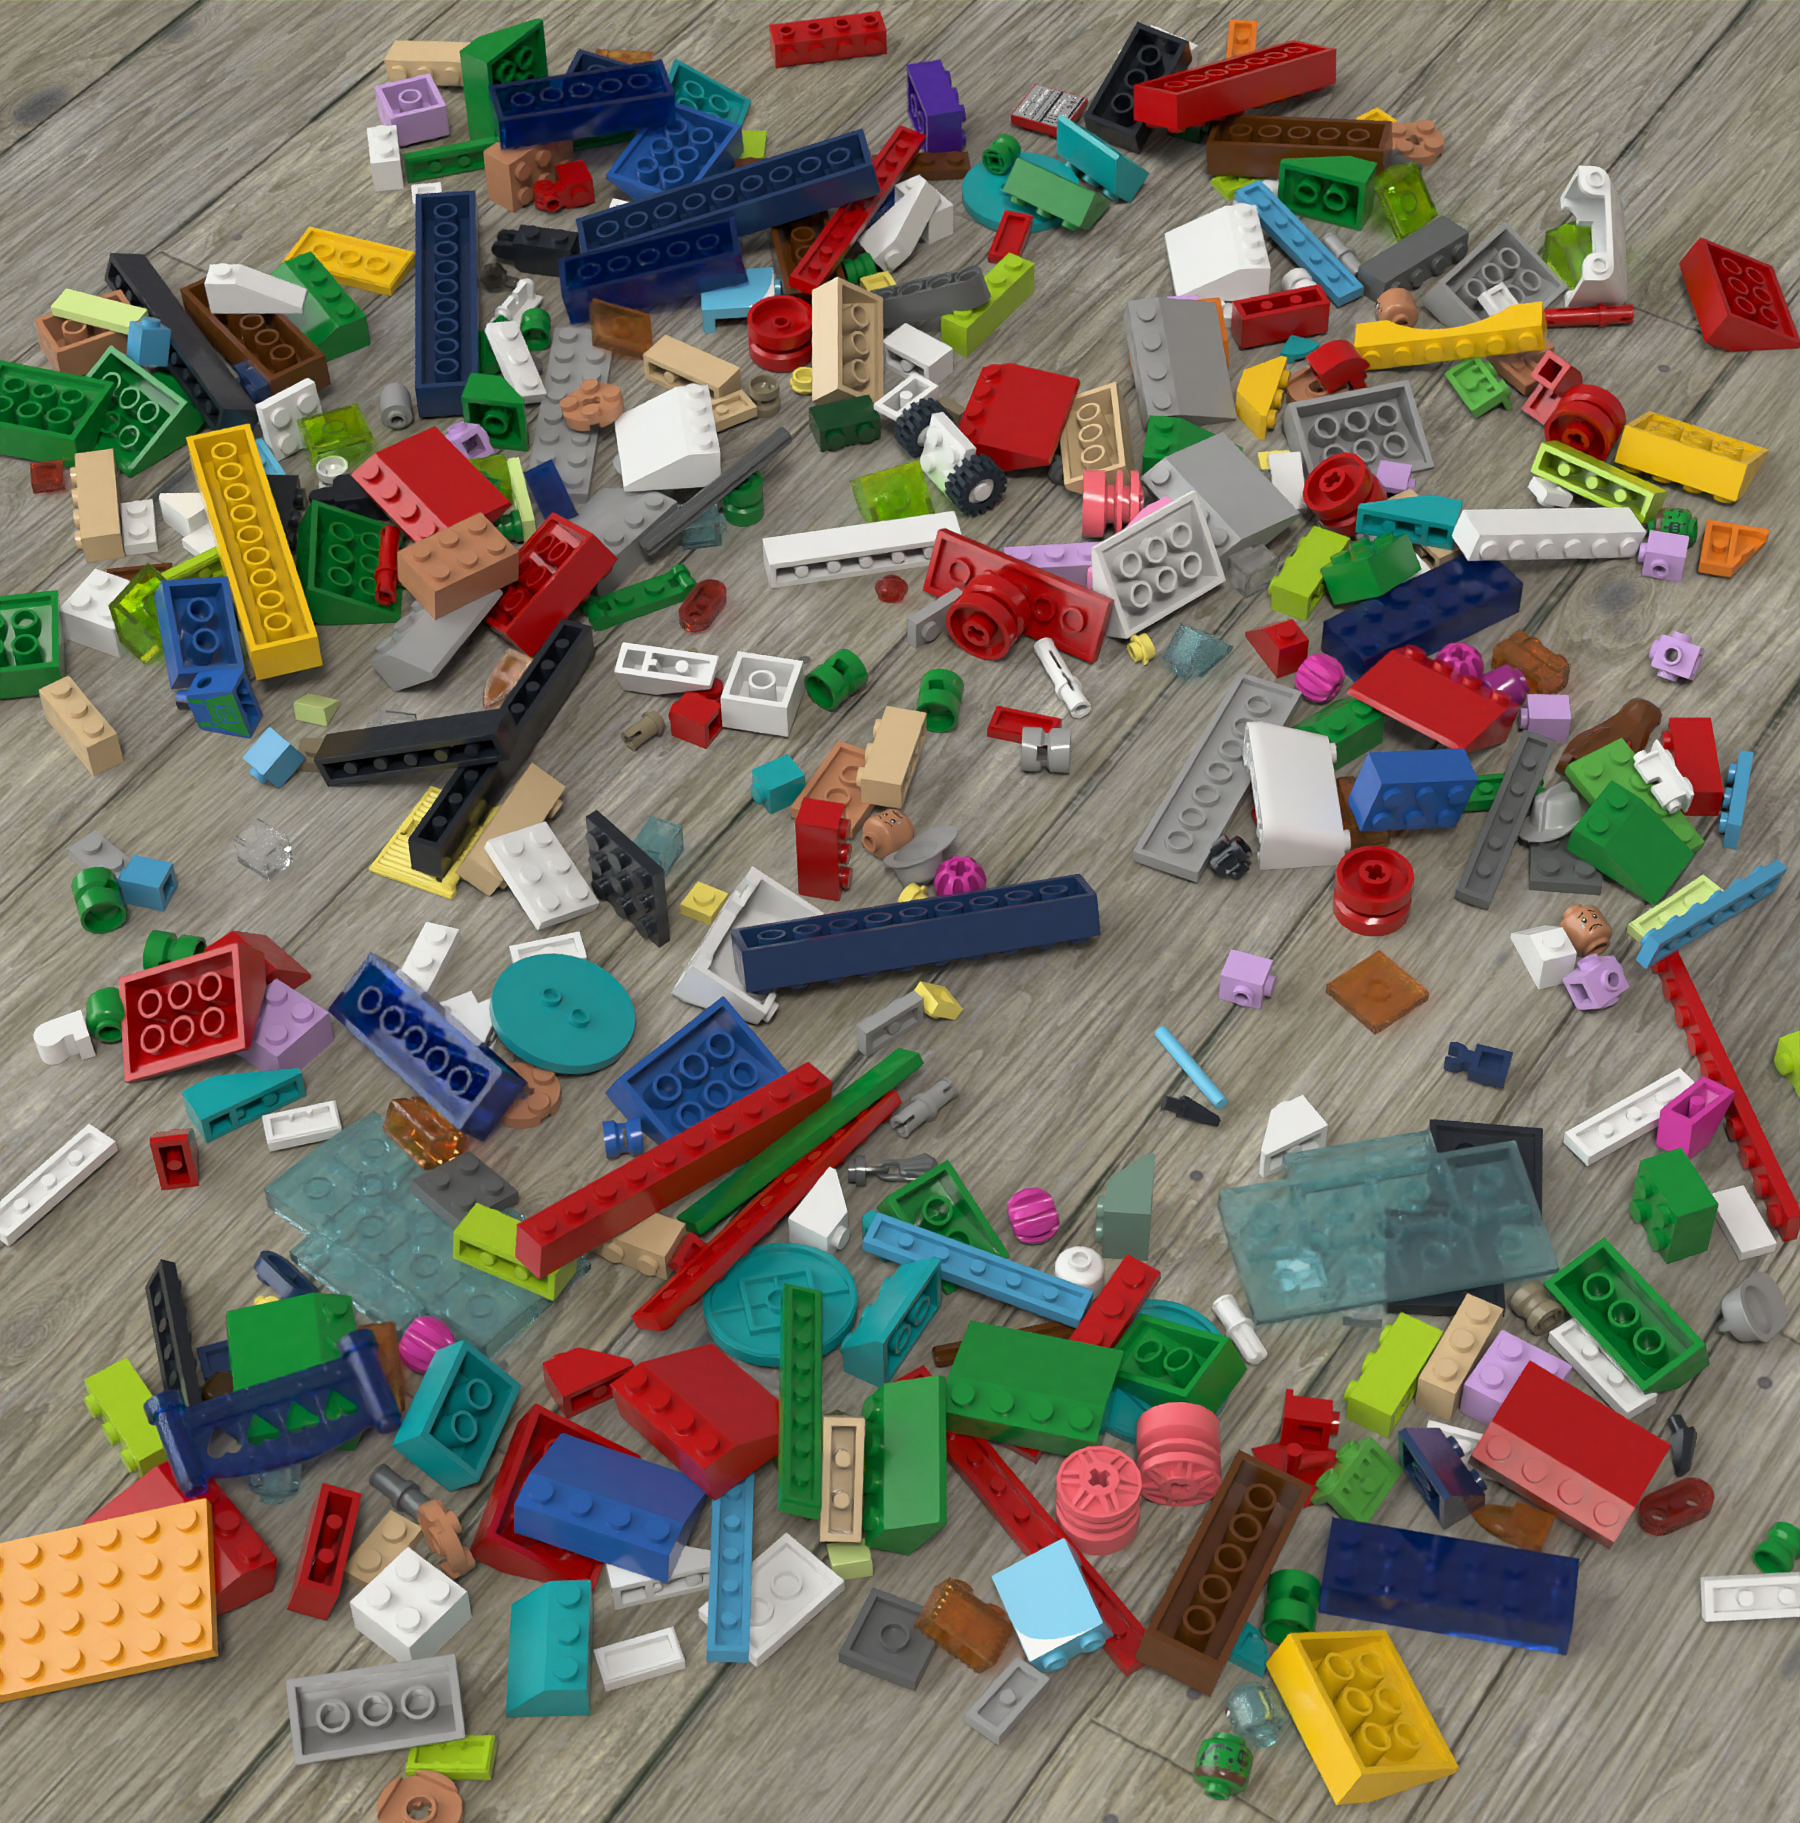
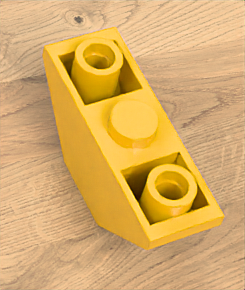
(1260, 394)

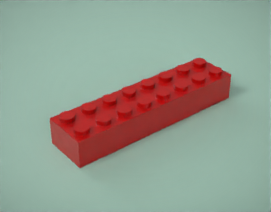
(1234, 85)

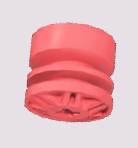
(1109, 503)
(1179, 1454)
(1098, 1499)

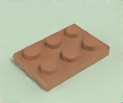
(837, 783)

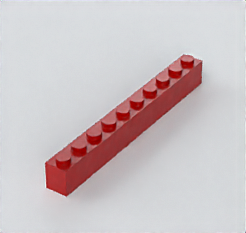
(668, 1171)

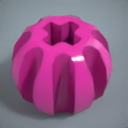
(1463, 658)
(1320, 678)
(959, 876)
(1033, 1216)
(422, 1340)

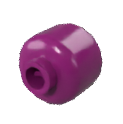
(1508, 680)

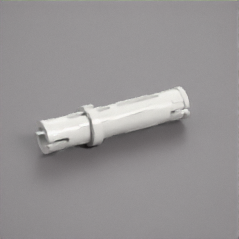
(1066, 685)

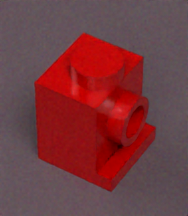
(1308, 1421)

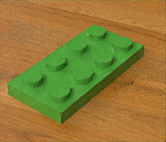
(1616, 763)

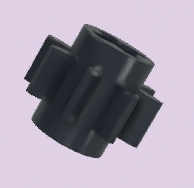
(1230, 856)

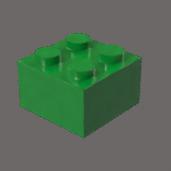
(1370, 568)
(1673, 1205)

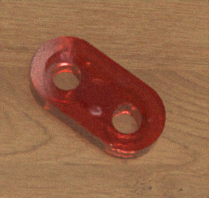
(702, 605)
(1672, 1506)

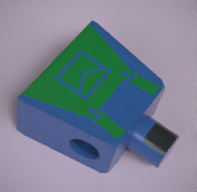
(222, 702)

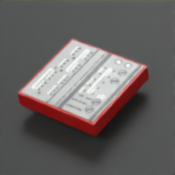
(1043, 106)

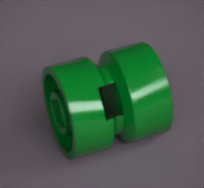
(745, 503)
(836, 679)
(940, 699)
(98, 900)
(166, 947)
(1290, 1605)

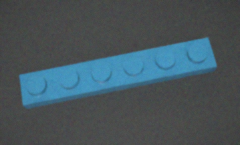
(1301, 244)
(1710, 914)
(980, 1270)
(731, 1574)

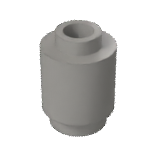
(396, 406)

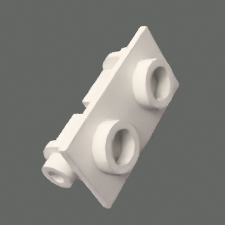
(520, 301)
(1674, 790)

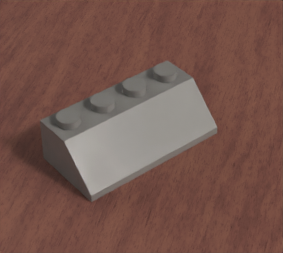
(426, 645)
(376, 1709)

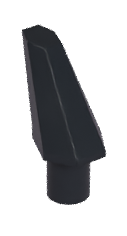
(1190, 1110)
(1682, 1444)

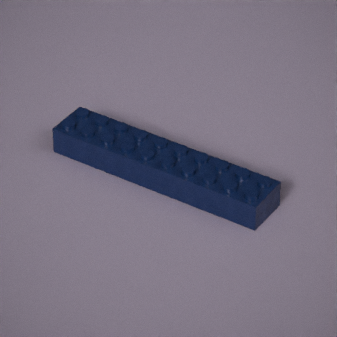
(756, 194)
(446, 300)
(915, 933)

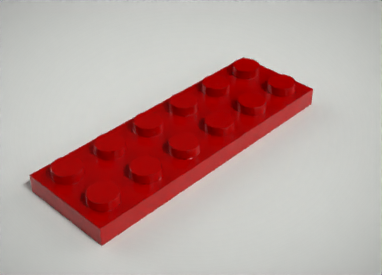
(1059, 608)

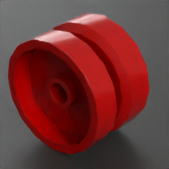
(780, 333)
(1587, 420)
(1337, 490)
(988, 617)
(1373, 891)

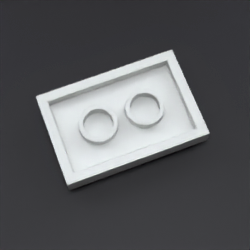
(541, 875)
(786, 1593)

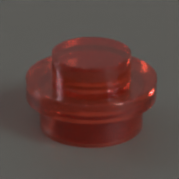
(891, 588)

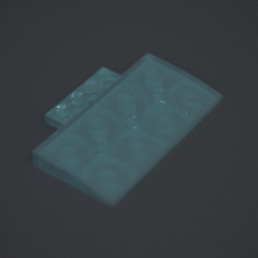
(1383, 1226)
(389, 1247)

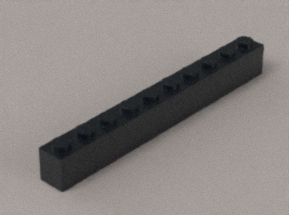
(190, 356)
(476, 788)

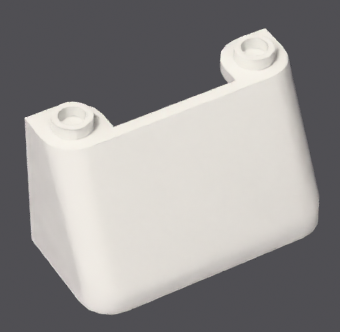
(1598, 205)
(1294, 797)
(712, 966)

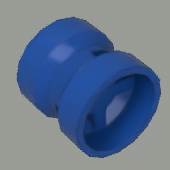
(614, 1137)

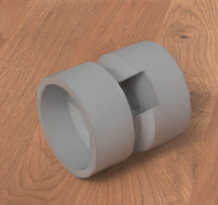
(1057, 754)

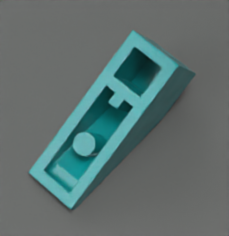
(1425, 518)
(240, 1098)

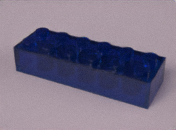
(582, 104)
(654, 269)
(1423, 613)
(427, 1047)
(1449, 1586)

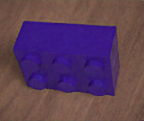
(935, 107)

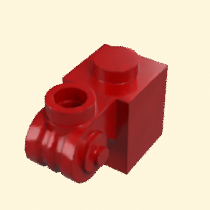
(572, 188)
(698, 715)

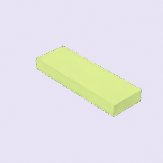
(96, 311)
(521, 497)
(1676, 904)

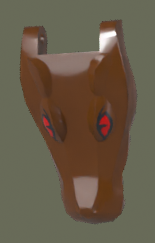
(1631, 722)

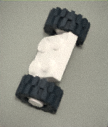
(949, 457)

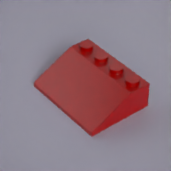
(1737, 300)
(1018, 414)
(428, 485)
(554, 576)
(1437, 700)
(191, 1010)
(701, 1415)
(1569, 1454)
(495, 1538)
(241, 1558)

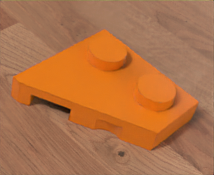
(1729, 547)

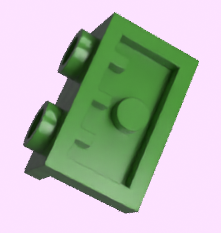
(1478, 387)
(1357, 1480)

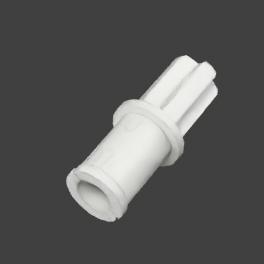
(1239, 1329)

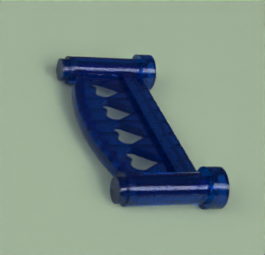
(189, 1429)

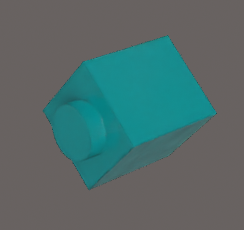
(777, 783)

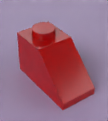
(1280, 646)
(176, 1158)
(582, 1378)

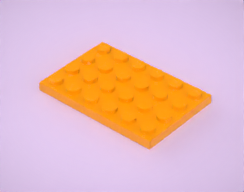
(107, 1600)

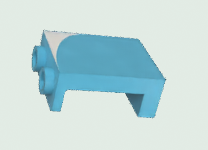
(737, 300)
(1052, 1607)

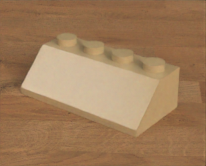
(846, 342)
(1097, 437)

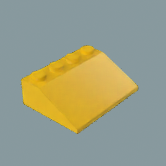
(1689, 456)
(1359, 1714)

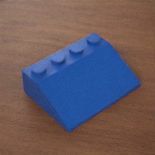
(677, 153)
(695, 1073)
(609, 1507)

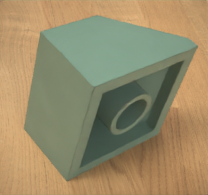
(1126, 1211)

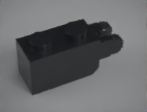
(536, 248)
(348, 496)

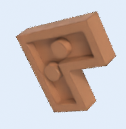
(1518, 367)

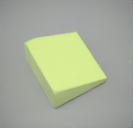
(315, 709)
(850, 1559)

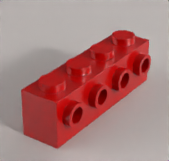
(828, 39)

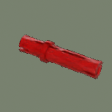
(1593, 315)
(387, 571)

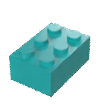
(456, 1415)

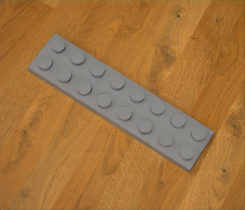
(573, 451)
(1212, 780)

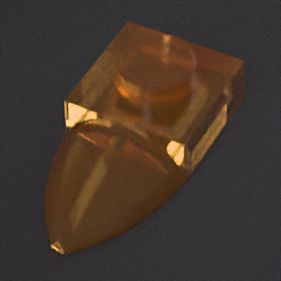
(505, 677)
(1516, 1525)

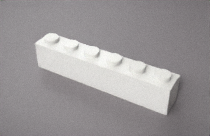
(1548, 533)
(853, 549)

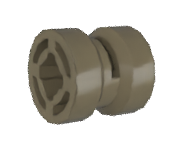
(764, 394)
(1540, 1311)

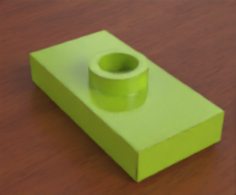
(457, 1759)

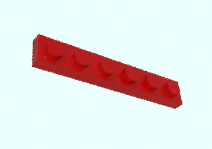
(1110, 1315)

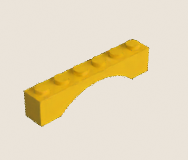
(1508, 332)

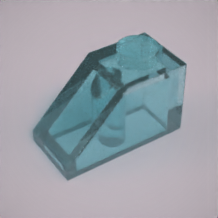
(1195, 651)

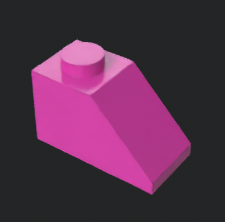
(1693, 1116)

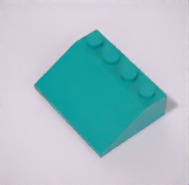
(706, 94)

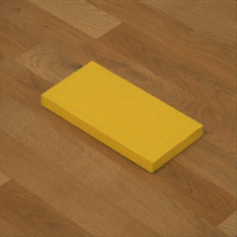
(356, 260)

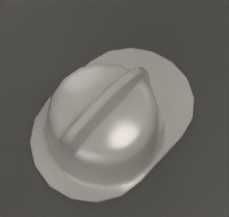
(1552, 814)
(921, 856)
(1754, 1309)

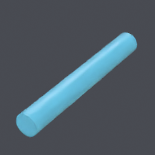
(1191, 1068)

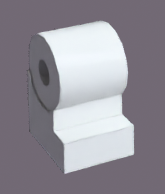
(63, 1038)

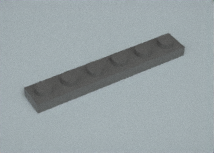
(1505, 819)

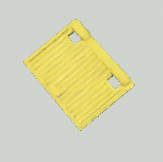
(395, 857)

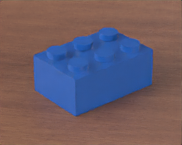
(197, 628)
(1412, 789)

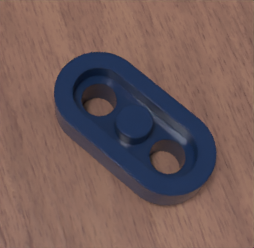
(282, 1275)

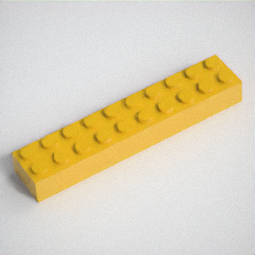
(254, 552)

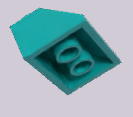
(1098, 161)
(893, 1322)
(551, 1651)

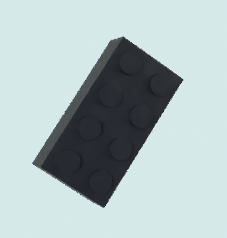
(1144, 57)

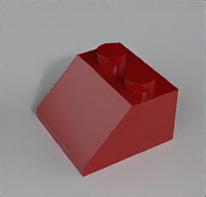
(276, 960)

